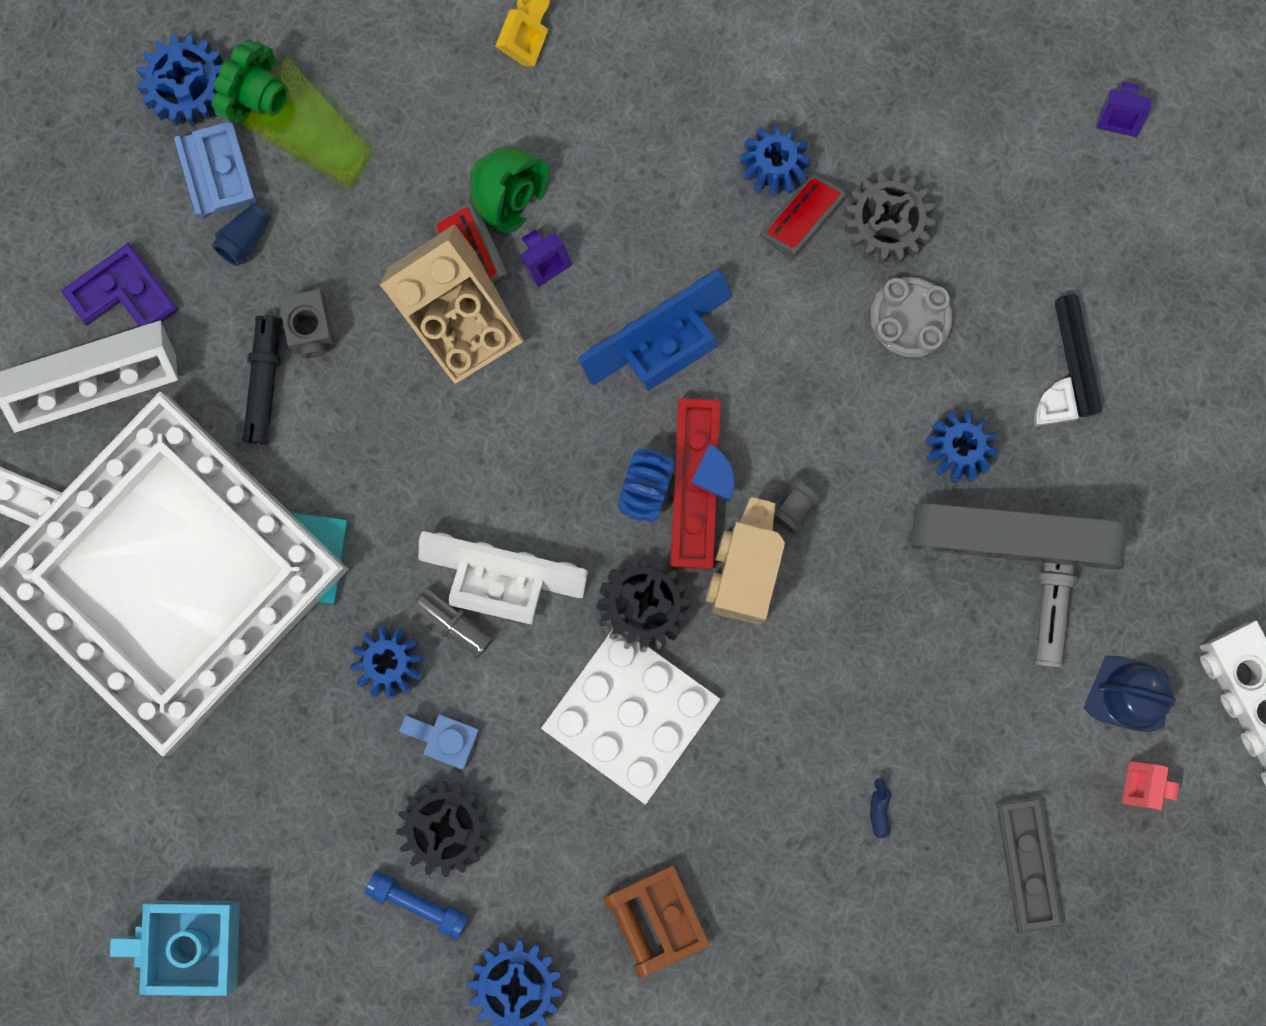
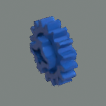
(165, 74)
(495, 986)

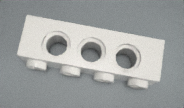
(1221, 661)

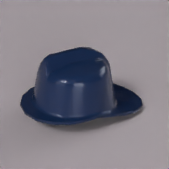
(1130, 695)

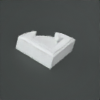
(1057, 404)

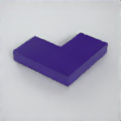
(121, 279)

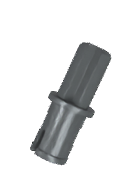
(452, 622)

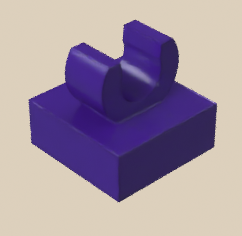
(1124, 110)
(544, 257)

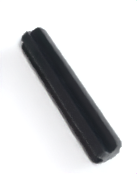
(1078, 355)

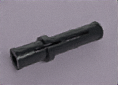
(263, 363)

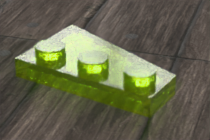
(311, 130)

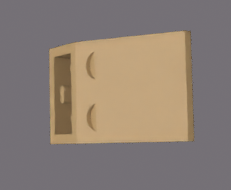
(452, 304)

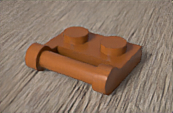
(669, 914)

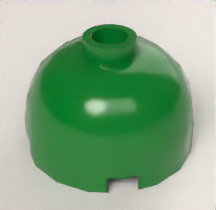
(505, 180)

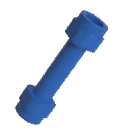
(382, 888)

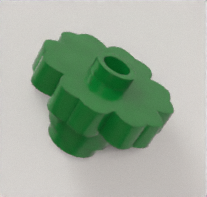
(248, 84)

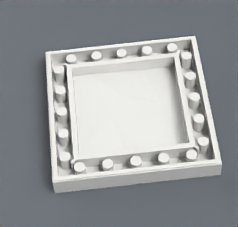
(165, 574)

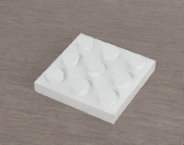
(630, 715)

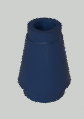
(241, 235)

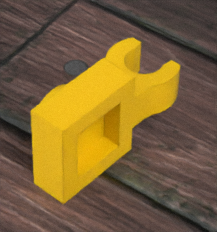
(522, 32)

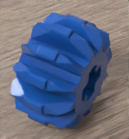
(789, 154)
(950, 433)
(646, 485)
(390, 676)

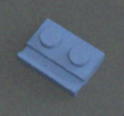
(215, 169)

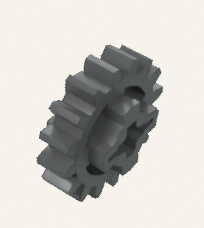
(899, 231)

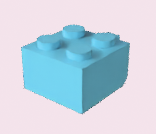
(184, 948)

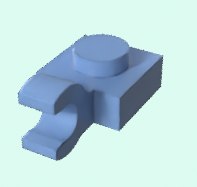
(447, 739)

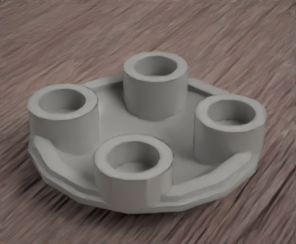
(911, 316)

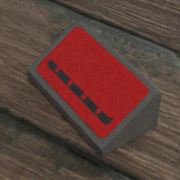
(803, 216)
(478, 236)

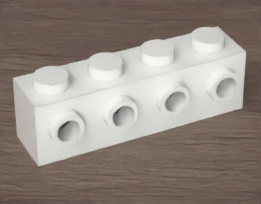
(87, 376)

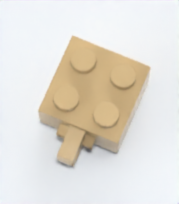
(749, 566)

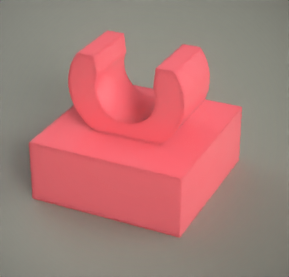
(1148, 786)

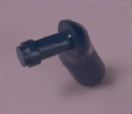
(878, 811)

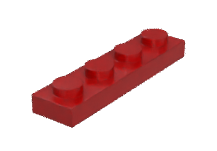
(692, 507)

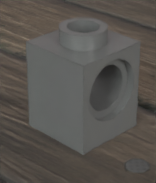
(298, 308)

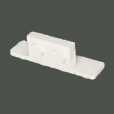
(497, 579)

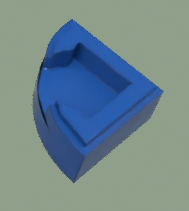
(715, 474)

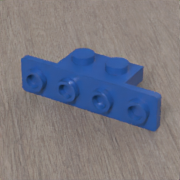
(663, 338)

